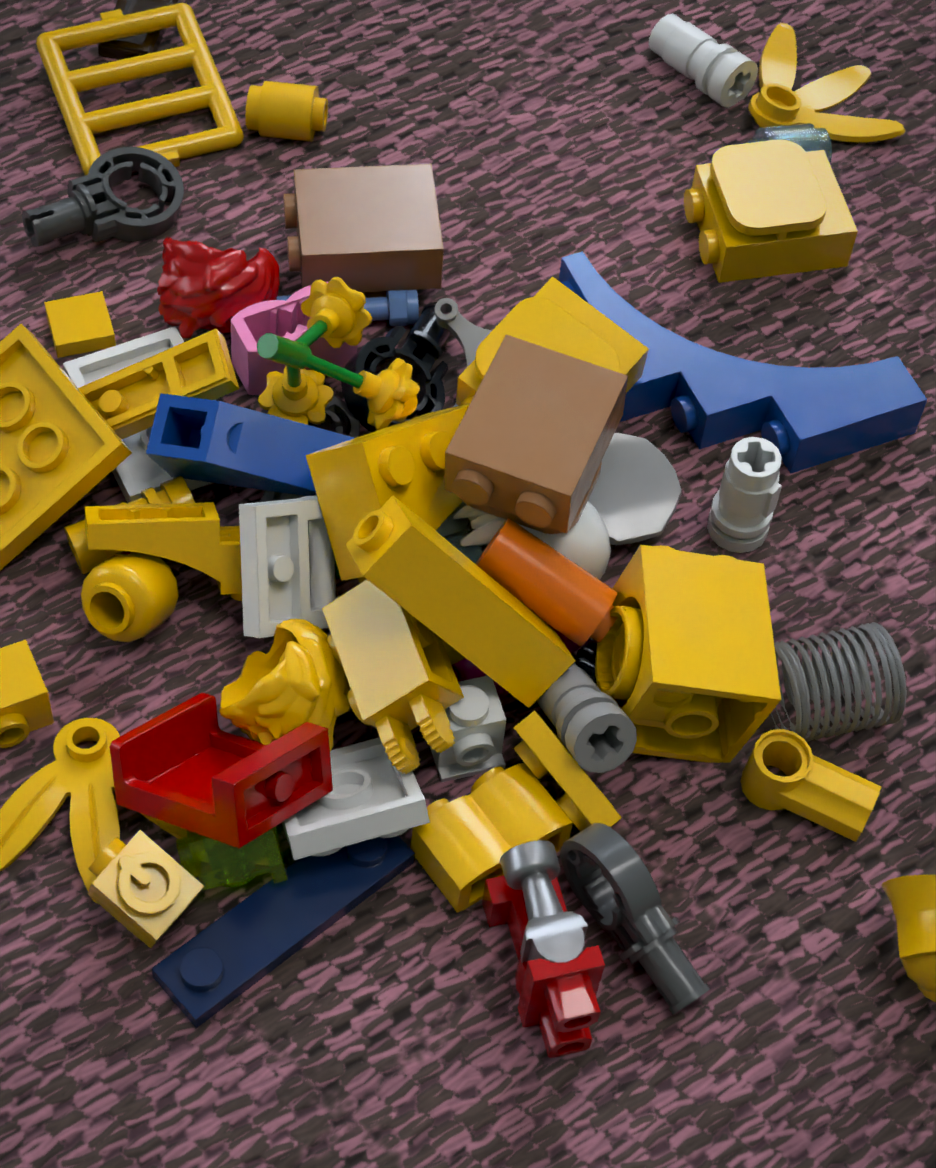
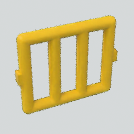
(194, 53)

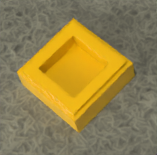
(80, 324)

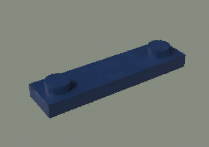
(276, 924)

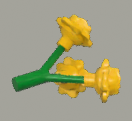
(299, 393)

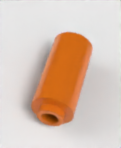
(549, 584)

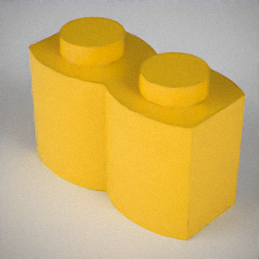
(474, 831)

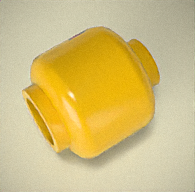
(129, 595)

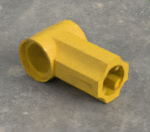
(811, 787)

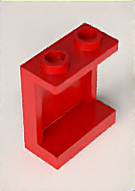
(216, 781)

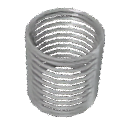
(801, 675)

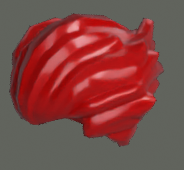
(210, 285)

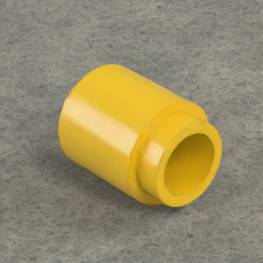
(286, 110)

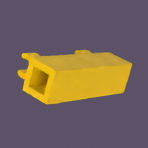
(458, 601)

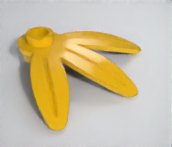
(782, 106)
(90, 783)

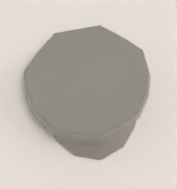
(635, 490)

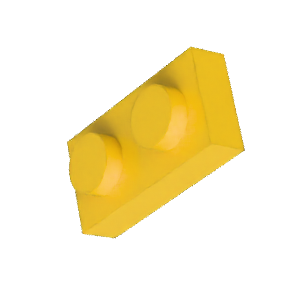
(546, 753)

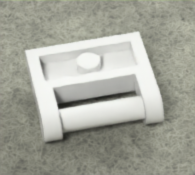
(277, 564)

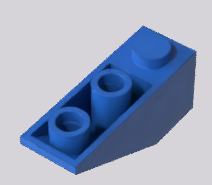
(235, 445)

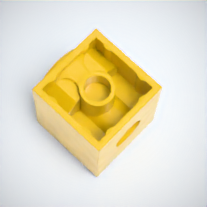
(690, 653)

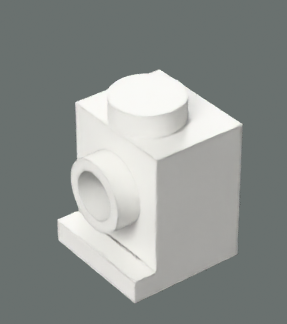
(478, 732)

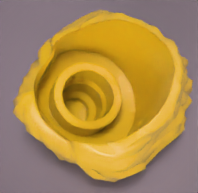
(288, 685)

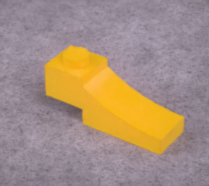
(171, 531)

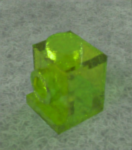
(229, 866)

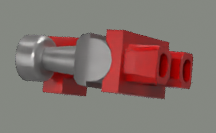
(553, 971)

